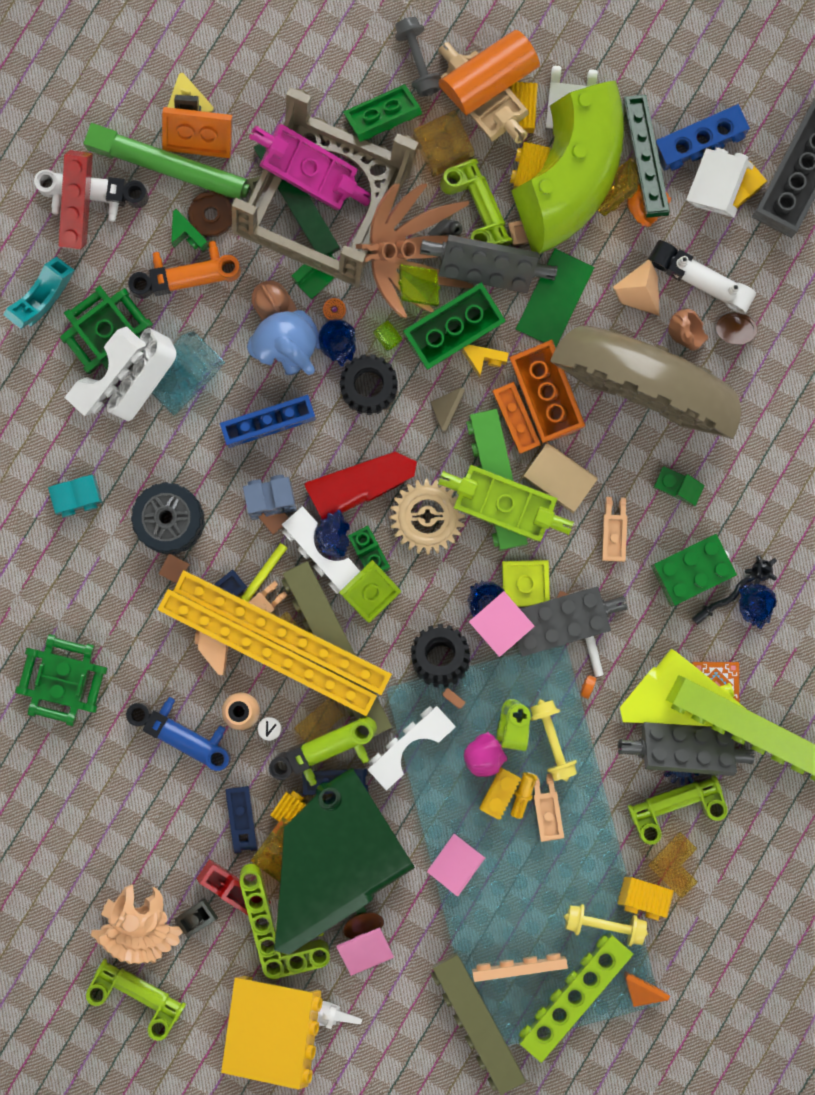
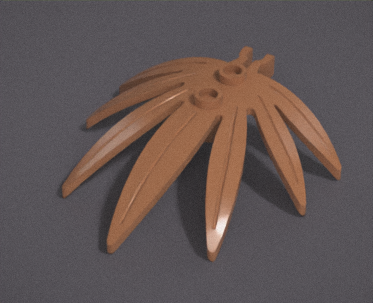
(392, 249)

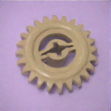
(404, 517)

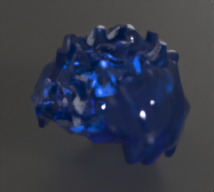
(337, 340)
(333, 535)
(482, 595)
(757, 604)

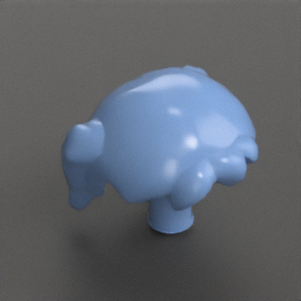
(288, 338)

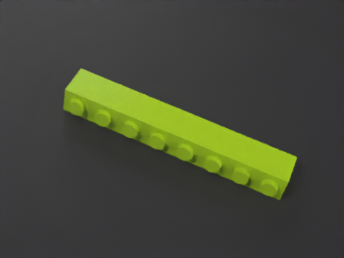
(743, 725)

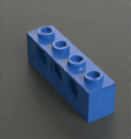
(731, 119)
(267, 421)

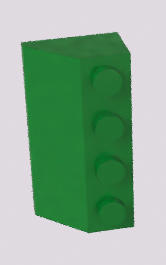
(453, 326)

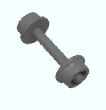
(408, 30)

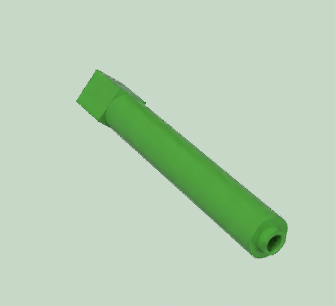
(111, 144)

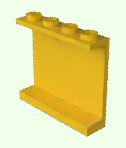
(271, 1033)

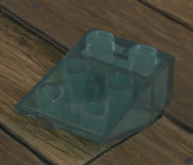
(189, 373)

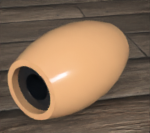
(230, 714)

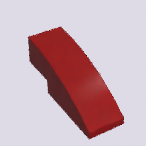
(224, 885)

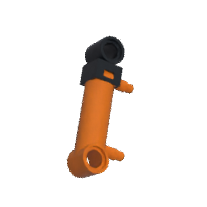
(165, 280)

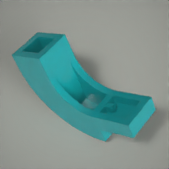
(41, 295)

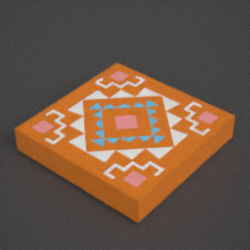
(721, 673)

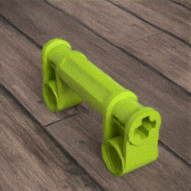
(469, 177)
(514, 729)
(675, 800)
(140, 991)

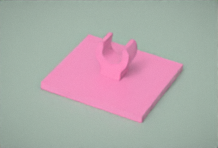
(501, 624)
(456, 864)
(365, 951)

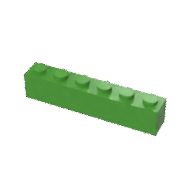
(493, 457)

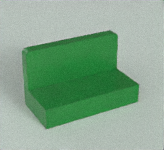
(311, 280)

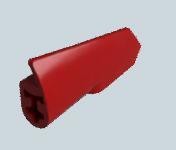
(359, 483)

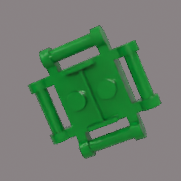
(100, 324)
(61, 680)

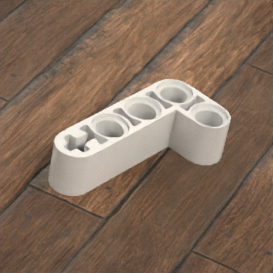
(143, 376)

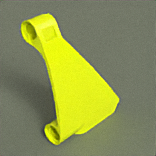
(649, 698)

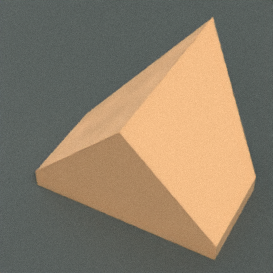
(640, 289)

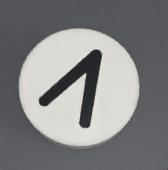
(269, 728)

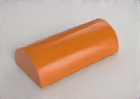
(490, 72)
(547, 393)

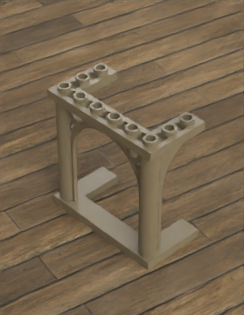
(398, 166)

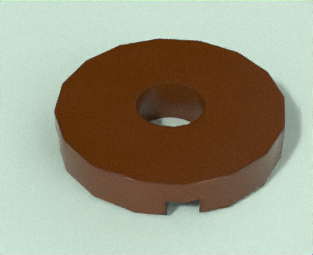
(206, 201)

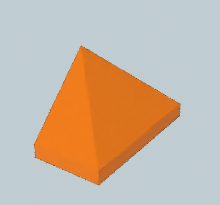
(643, 992)

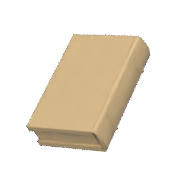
(560, 477)

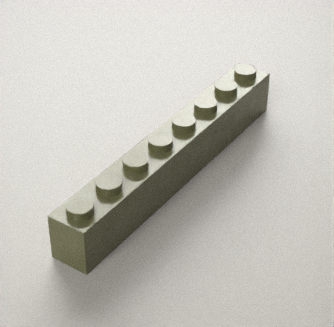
(324, 624)

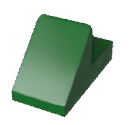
(182, 228)
(679, 486)

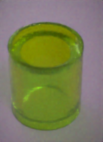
(387, 335)

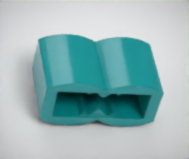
(75, 495)

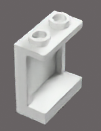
(718, 181)

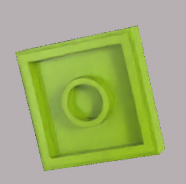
(370, 591)

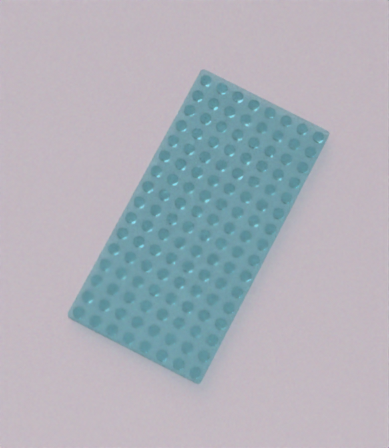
(524, 884)

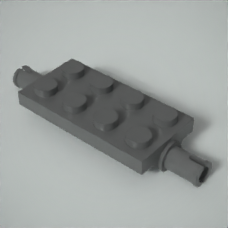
(487, 263)
(567, 620)
(686, 749)

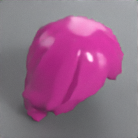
(484, 756)

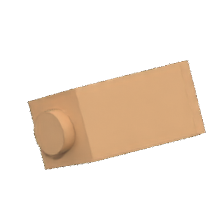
(213, 651)

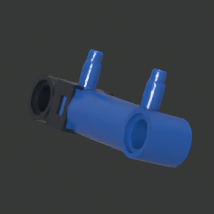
(176, 735)

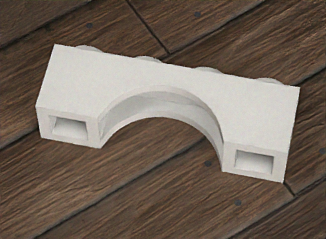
(122, 351)
(302, 528)
(432, 726)

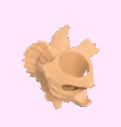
(136, 933)

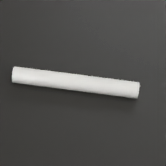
(594, 656)

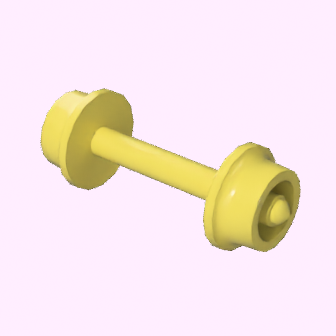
(562, 769)
(636, 930)

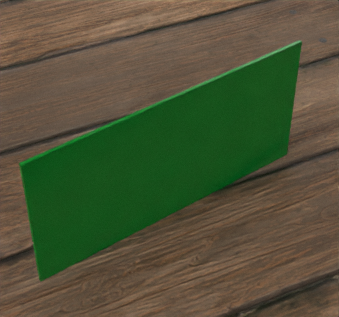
(555, 300)

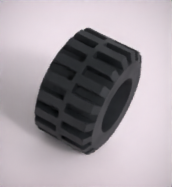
(363, 365)
(440, 637)

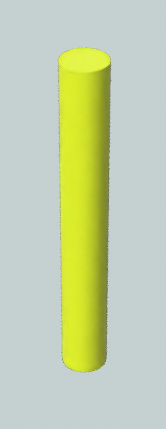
(264, 572)

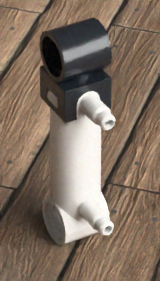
(111, 190)
(682, 266)

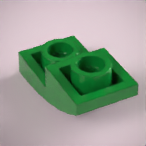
(368, 548)

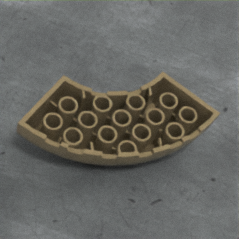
(650, 378)

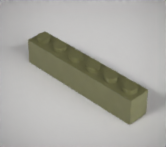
(478, 1023)

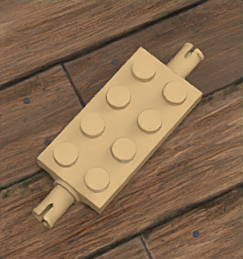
(497, 114)

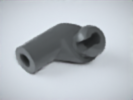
(447, 227)

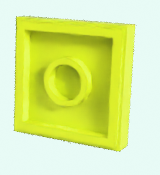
(526, 581)

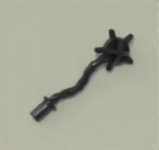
(760, 571)

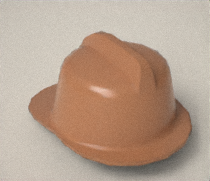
(271, 298)

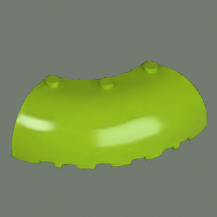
(578, 167)

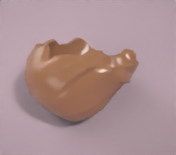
(687, 329)

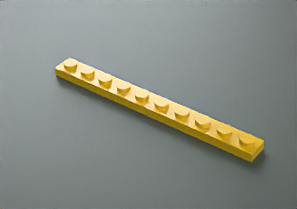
(282, 632)
(267, 652)

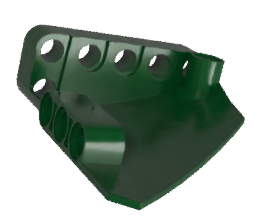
(334, 861)

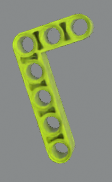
(268, 932)

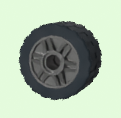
(152, 508)

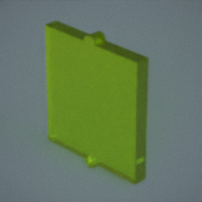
(419, 285)

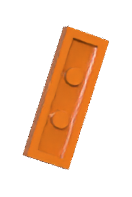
(516, 418)

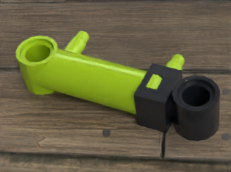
(303, 756)

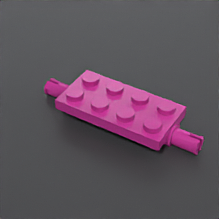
(309, 167)

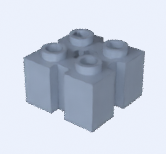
(269, 497)

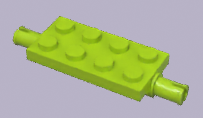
(505, 503)

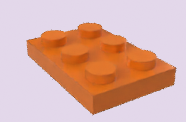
(196, 132)

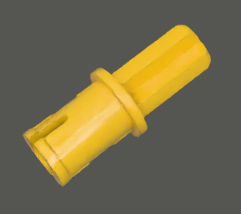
(523, 794)

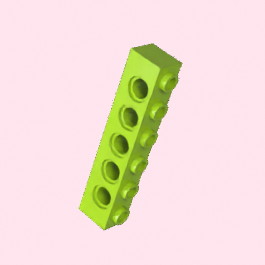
(542, 1046)

